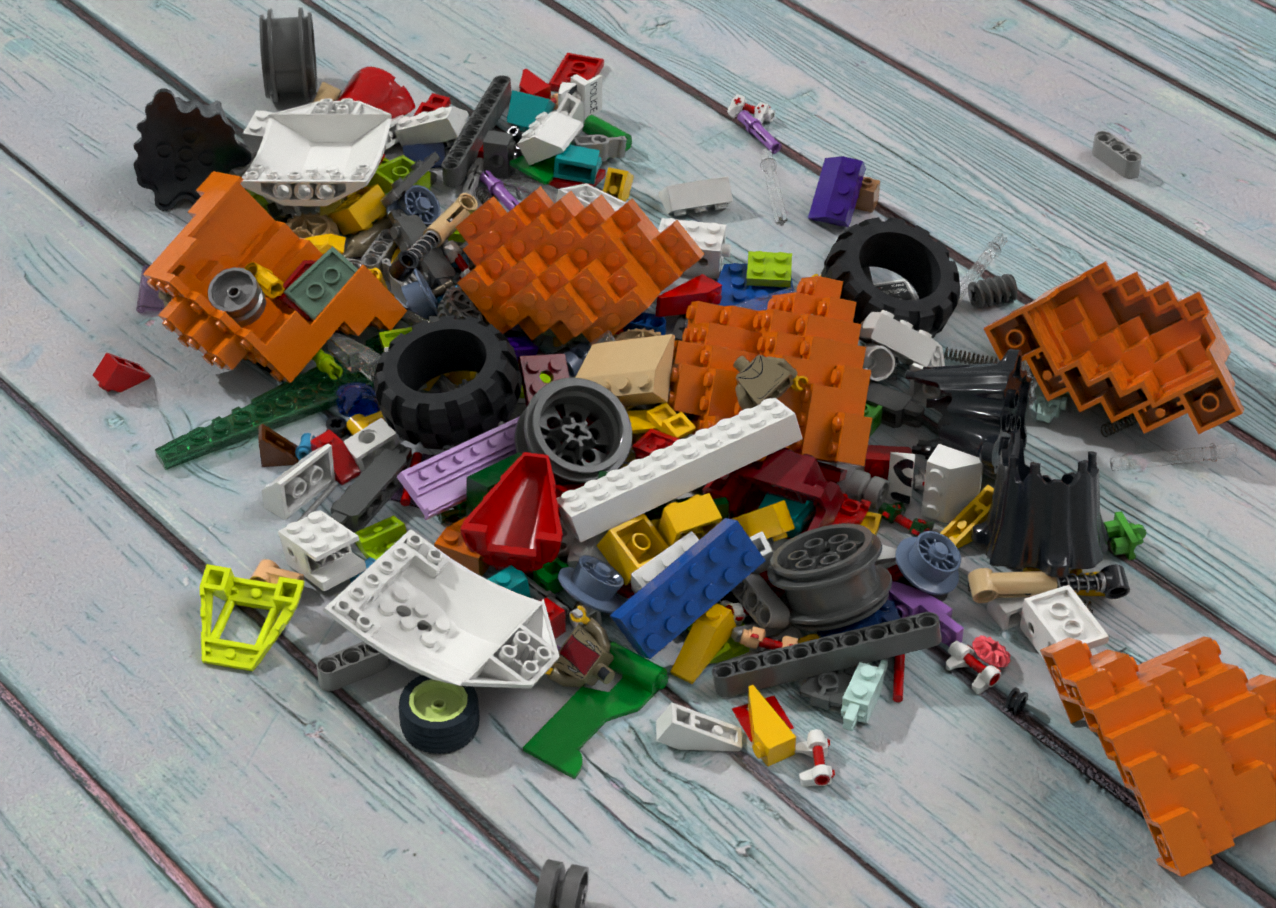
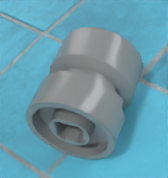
(864, 487)

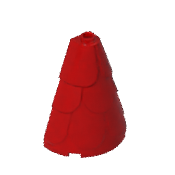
(379, 90)
(517, 518)

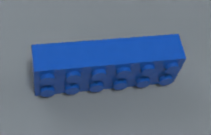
(687, 588)

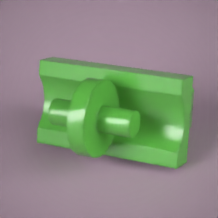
(1126, 535)

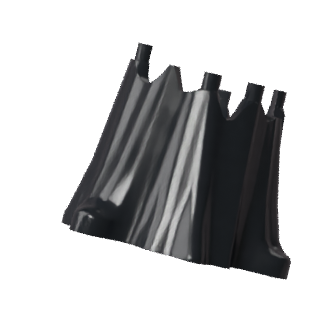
(183, 146)
(978, 407)
(1041, 519)

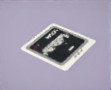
(898, 288)

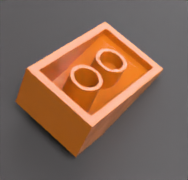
(452, 545)

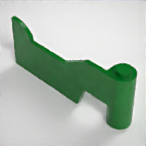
(544, 170)
(590, 709)

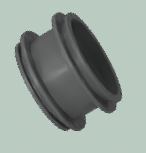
(288, 55)
(578, 400)
(830, 576)

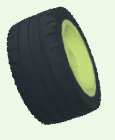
(438, 715)

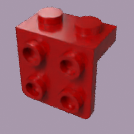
(878, 459)

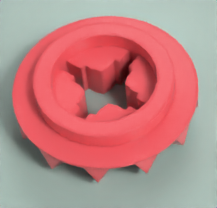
(991, 651)

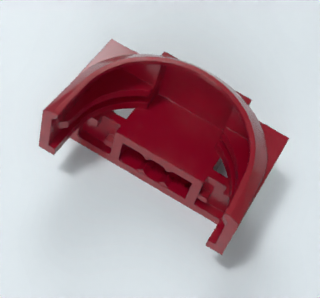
(789, 477)

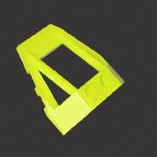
(223, 584)

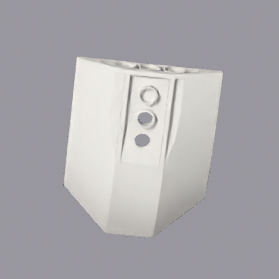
(318, 152)
(476, 627)

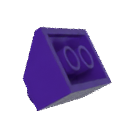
(837, 191)

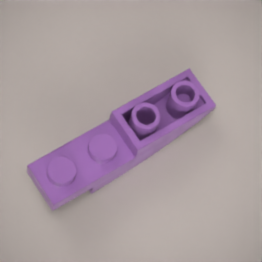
(913, 601)

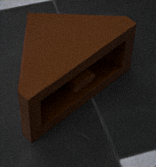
(275, 449)

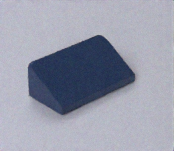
(421, 151)

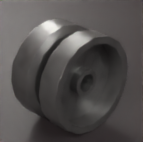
(238, 295)
(561, 887)

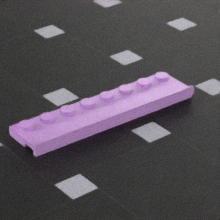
(442, 479)

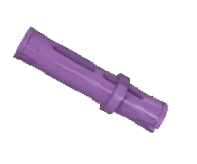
(755, 127)
(497, 189)

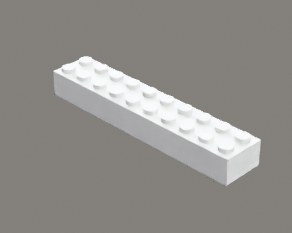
(678, 469)

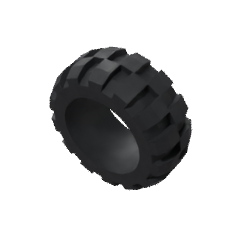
(906, 253)
(441, 349)

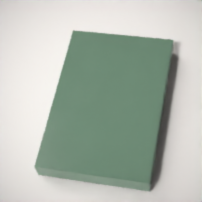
(320, 283)

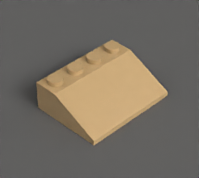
(632, 368)

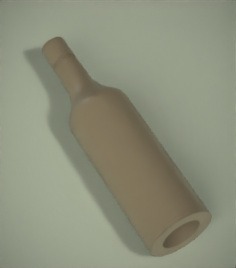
(361, 242)

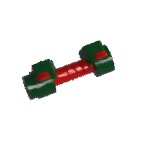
(894, 513)

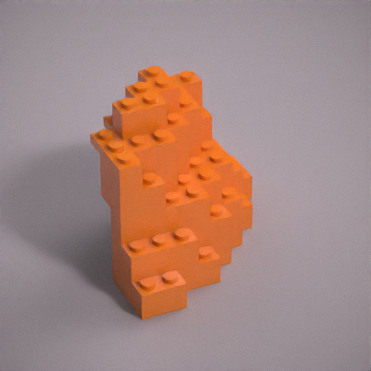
(230, 232)
(569, 264)
(807, 330)
(1124, 349)
(1184, 738)

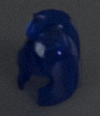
(356, 399)

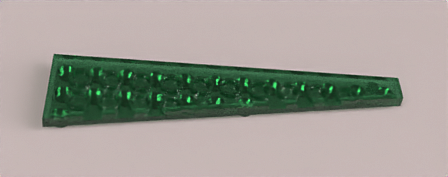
(275, 408)

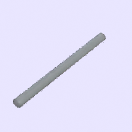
(322, 497)

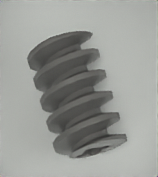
(992, 289)

